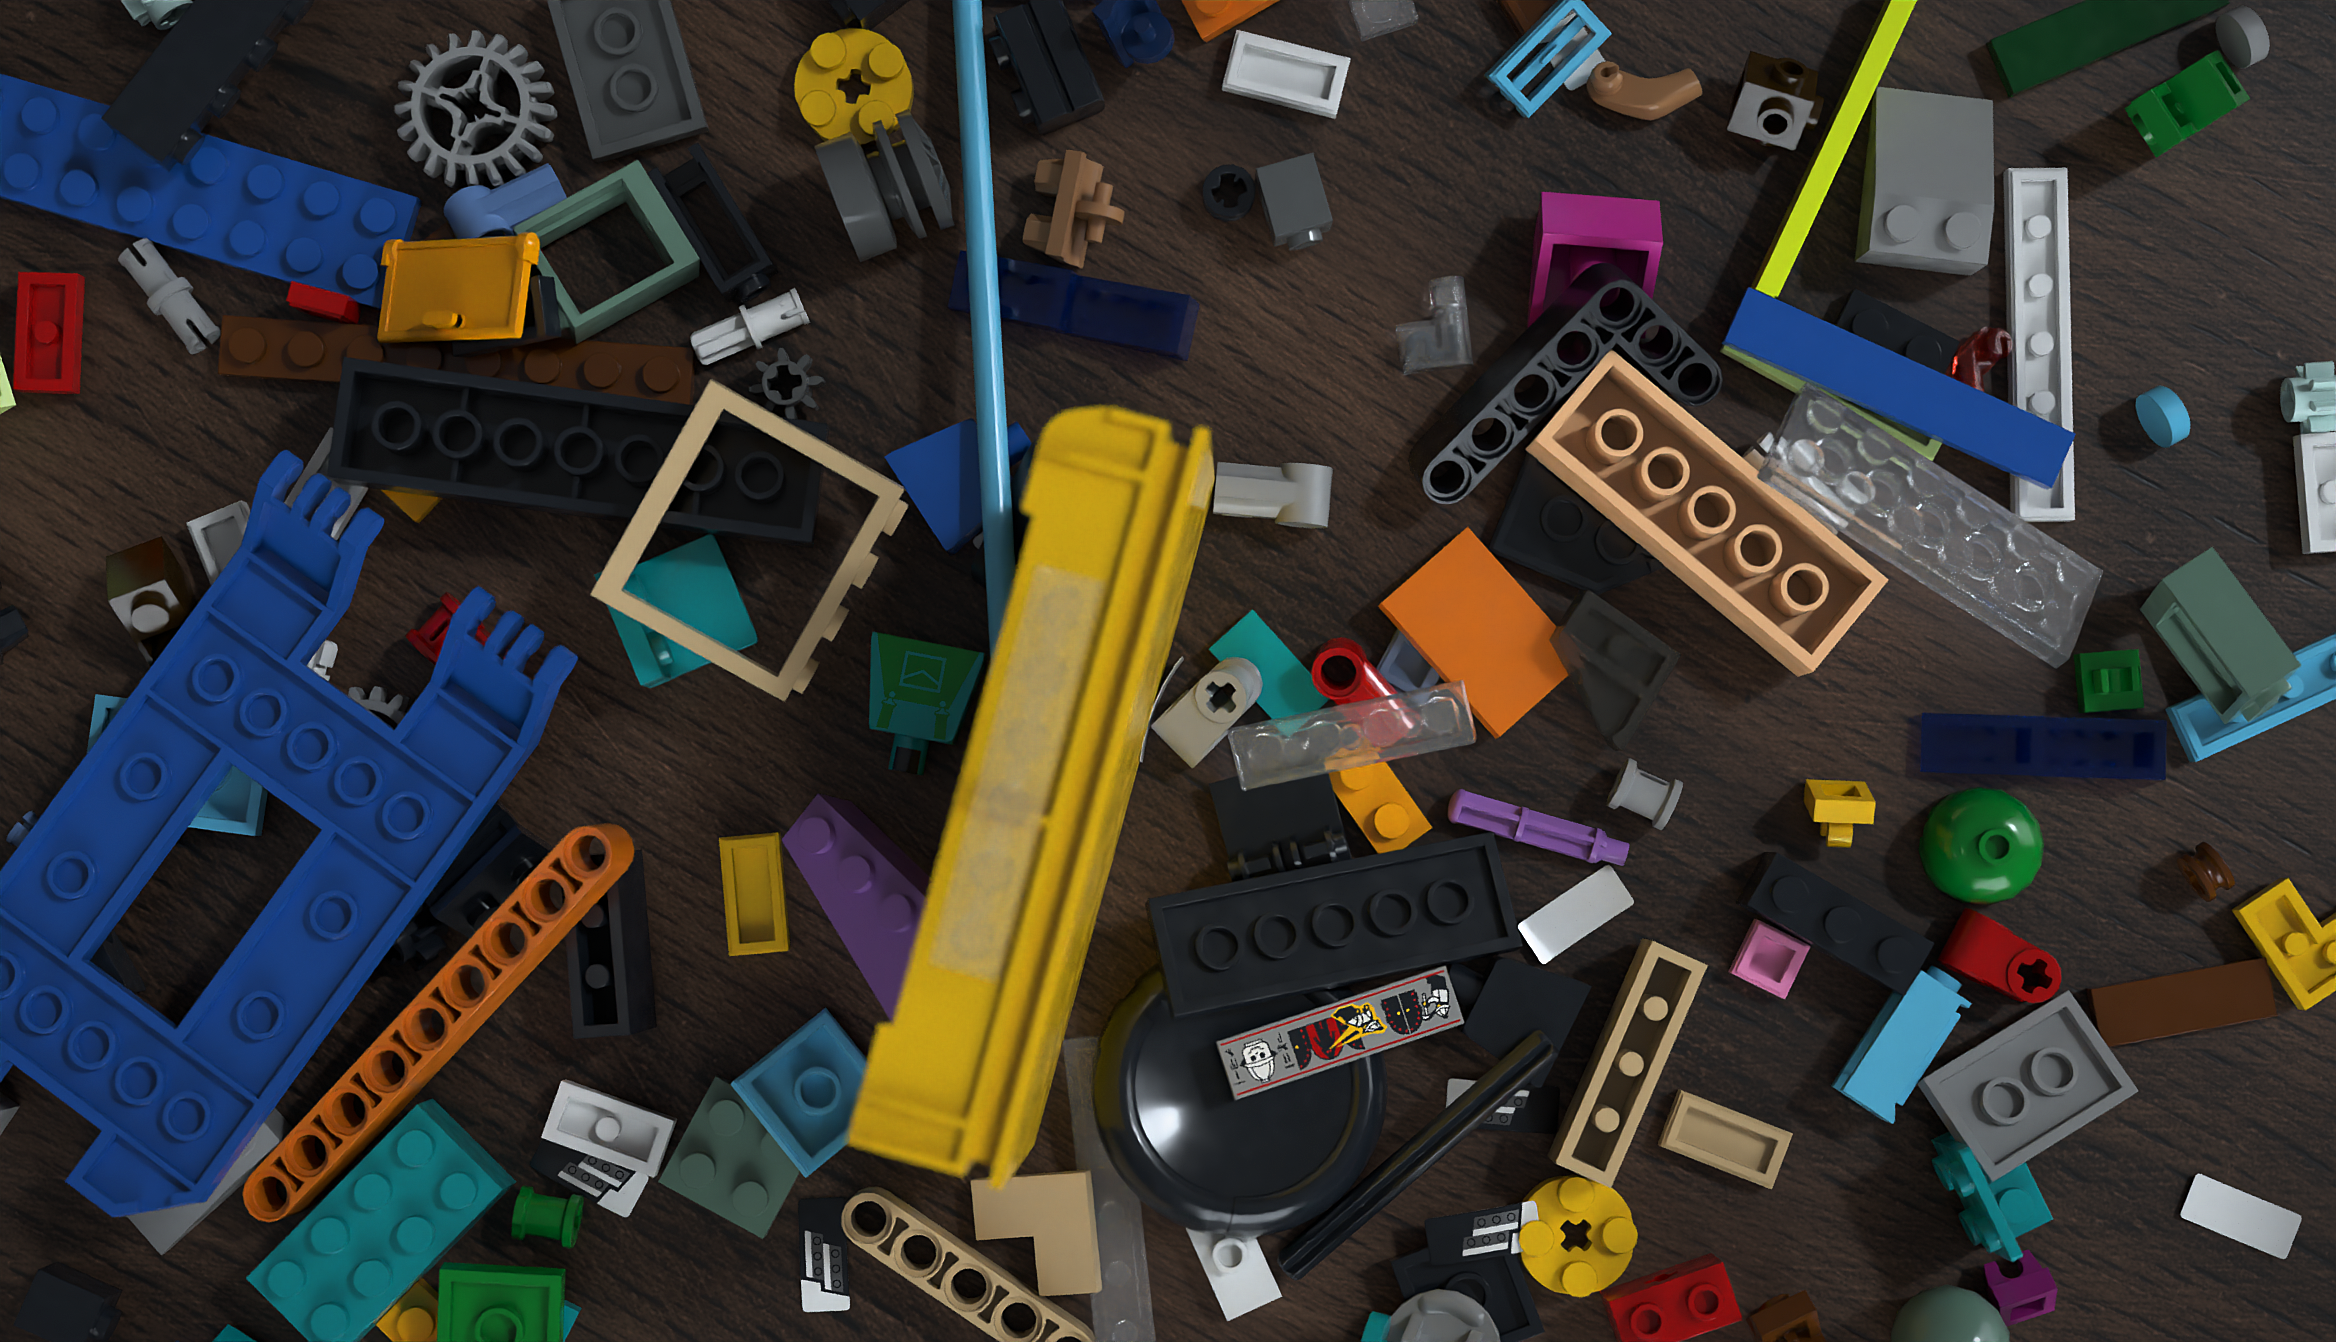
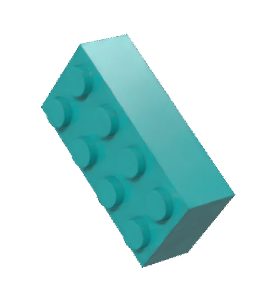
(381, 1227)

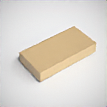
(1725, 1139)

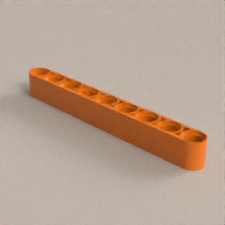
(412, 1032)

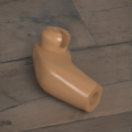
(1641, 96)

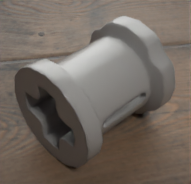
(1644, 794)

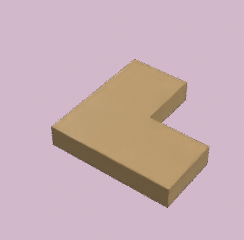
(1058, 1215)

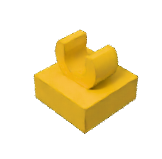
(1837, 807)

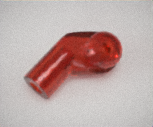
(1979, 355)

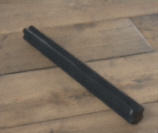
(1417, 1155)

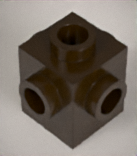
(1775, 101)

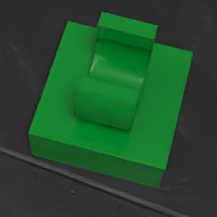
(2108, 681)

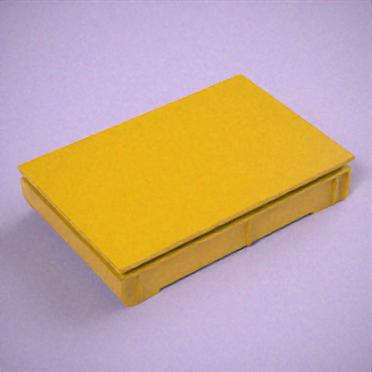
(974, 1054)

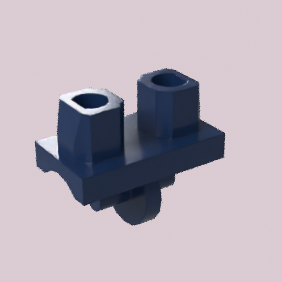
(1134, 30)

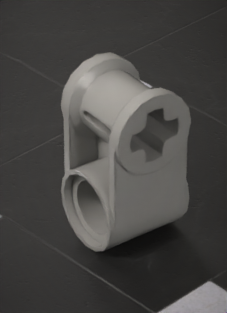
(1206, 713)

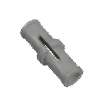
(169, 296)

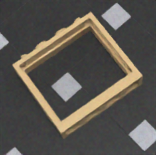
(828, 613)

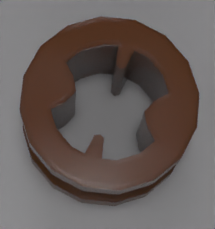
(2205, 871)

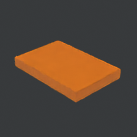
(1478, 629)

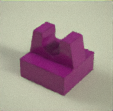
(2024, 1296)

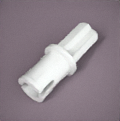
(749, 327)

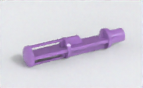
(1535, 828)

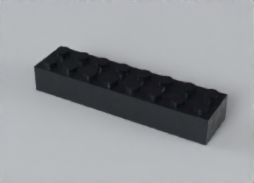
(565, 452)

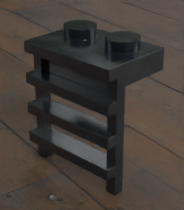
(486, 871)

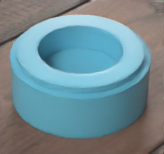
(2163, 416)

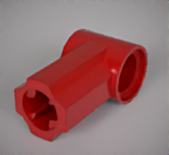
(1364, 685)

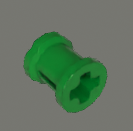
(547, 1216)

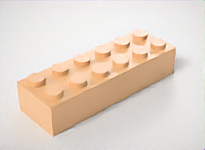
(1706, 514)

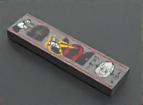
(1339, 1032)

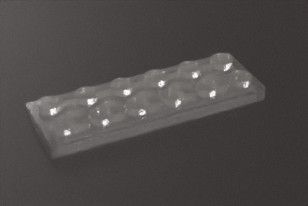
(1931, 525)

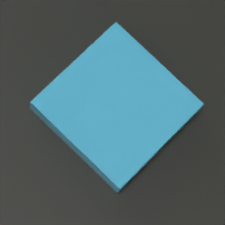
(807, 1091)

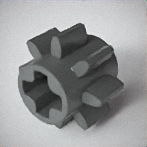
(774, 377)

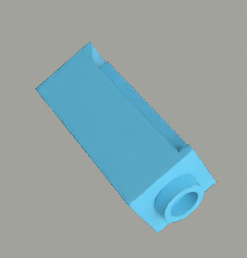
(1901, 1043)

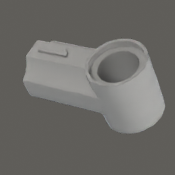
(1289, 493)

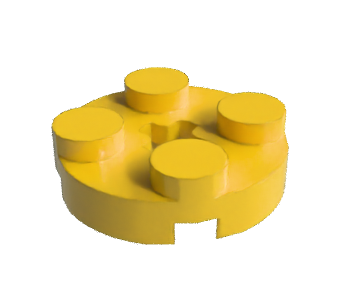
(833, 60)
(1609, 1235)

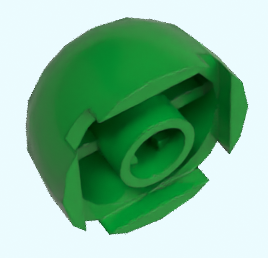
(1981, 846)

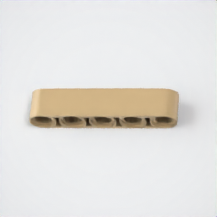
(953, 1256)

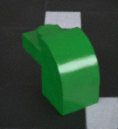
(2186, 103)

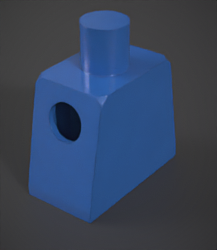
(945, 479)

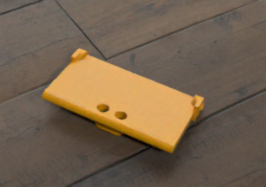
(455, 279)

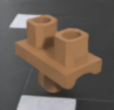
(1079, 209)

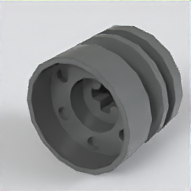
(885, 185)

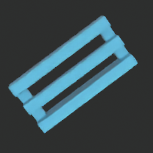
(1511, 89)

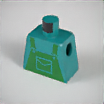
(920, 695)

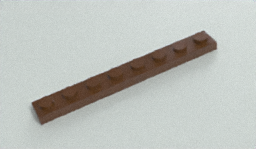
(316, 353)

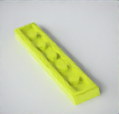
(1832, 146)

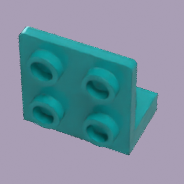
(694, 588)
(1993, 1211)

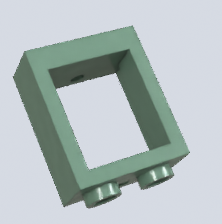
(636, 189)
(2221, 638)

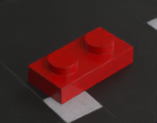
(49, 332)

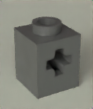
(1294, 202)

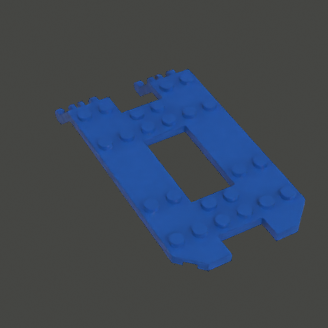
(391, 819)

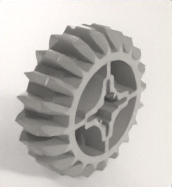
(481, 86)

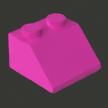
(1590, 230)

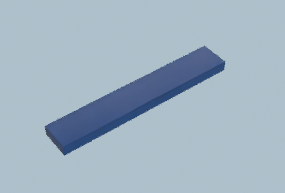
(1898, 388)

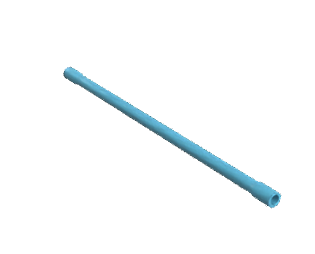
(984, 314)

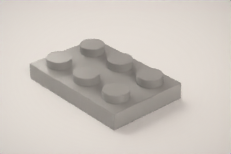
(2028, 1086)

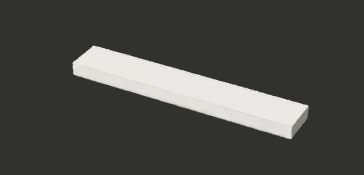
(2039, 323)

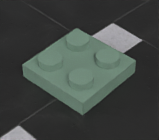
(731, 1162)

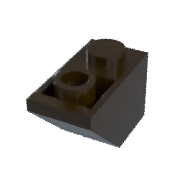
(149, 594)

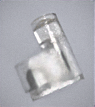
(1441, 341)

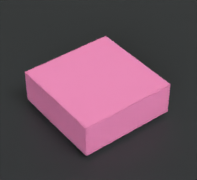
(1769, 958)

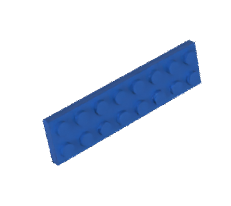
(219, 206)

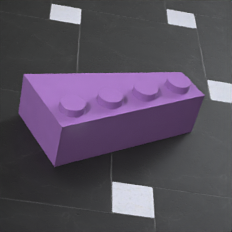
(865, 889)

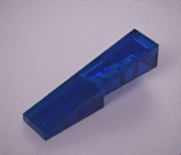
(1087, 307)
(2044, 746)

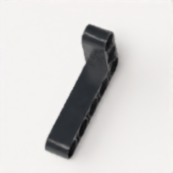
(1556, 375)

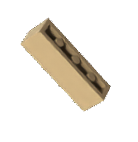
(1626, 1062)

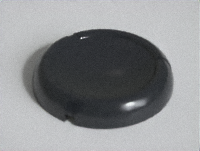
(1217, 1159)

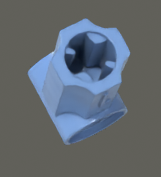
(494, 212)

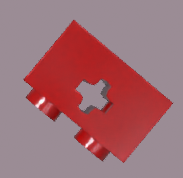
(1673, 1303)

